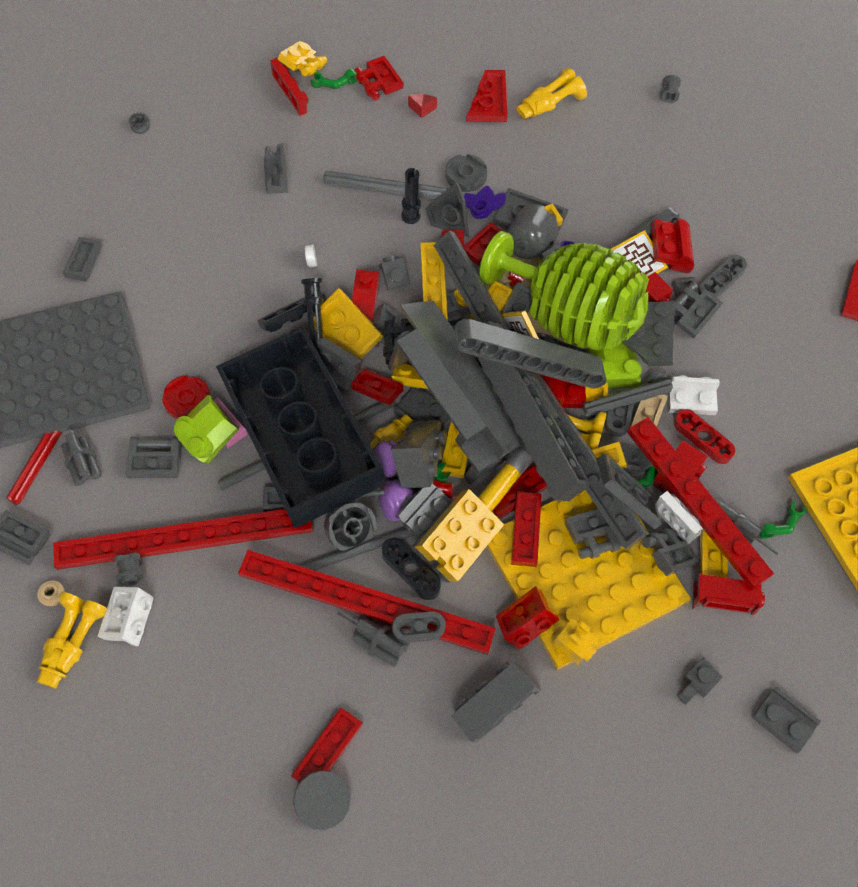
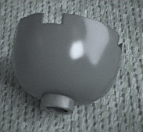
(350, 526)

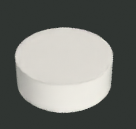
(310, 255)

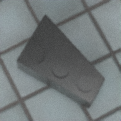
(419, 453)

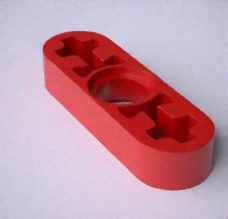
(705, 446)

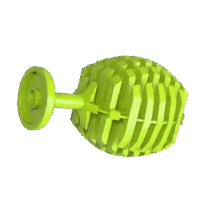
(577, 291)

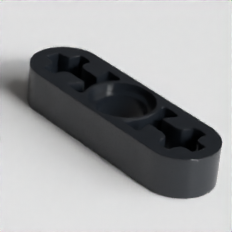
(393, 562)

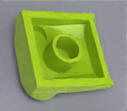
(620, 366)
(205, 430)

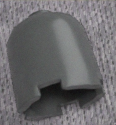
(532, 231)

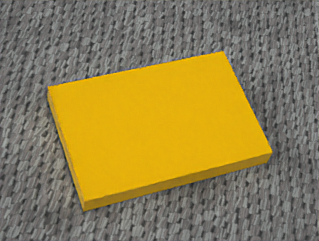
(347, 325)

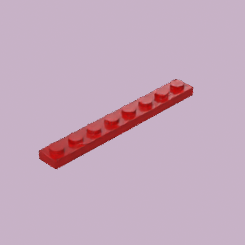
(700, 503)

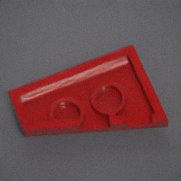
(490, 99)

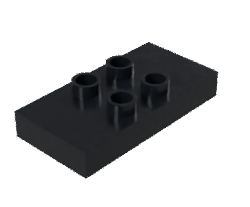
(301, 427)

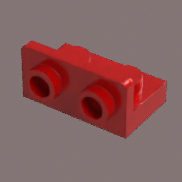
(526, 618)

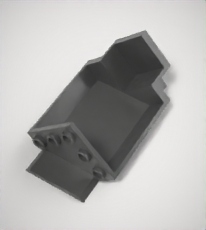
(459, 388)

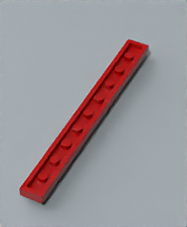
(176, 538)
(359, 599)

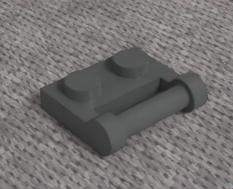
(153, 463)

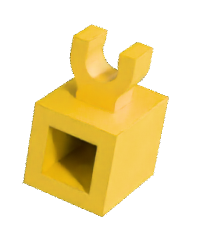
(576, 642)

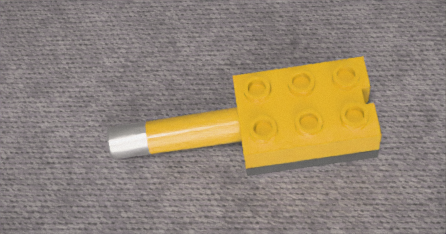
(468, 523)

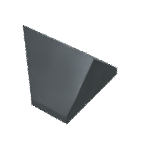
(449, 211)

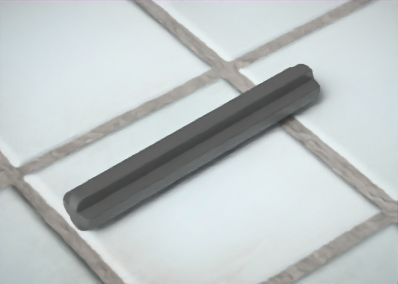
(627, 397)

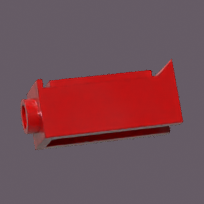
(727, 594)

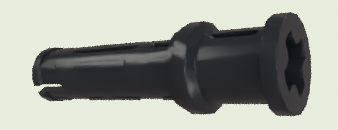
(411, 202)
(316, 301)

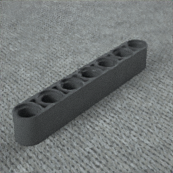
(529, 353)

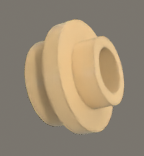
(52, 600)

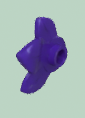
(484, 202)

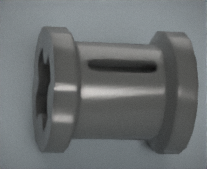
(671, 84)

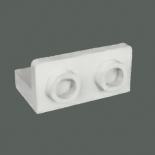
(693, 394)
(678, 517)
(126, 615)

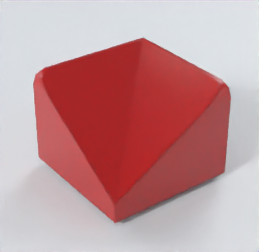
(422, 103)

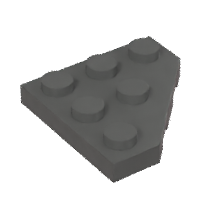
(656, 336)

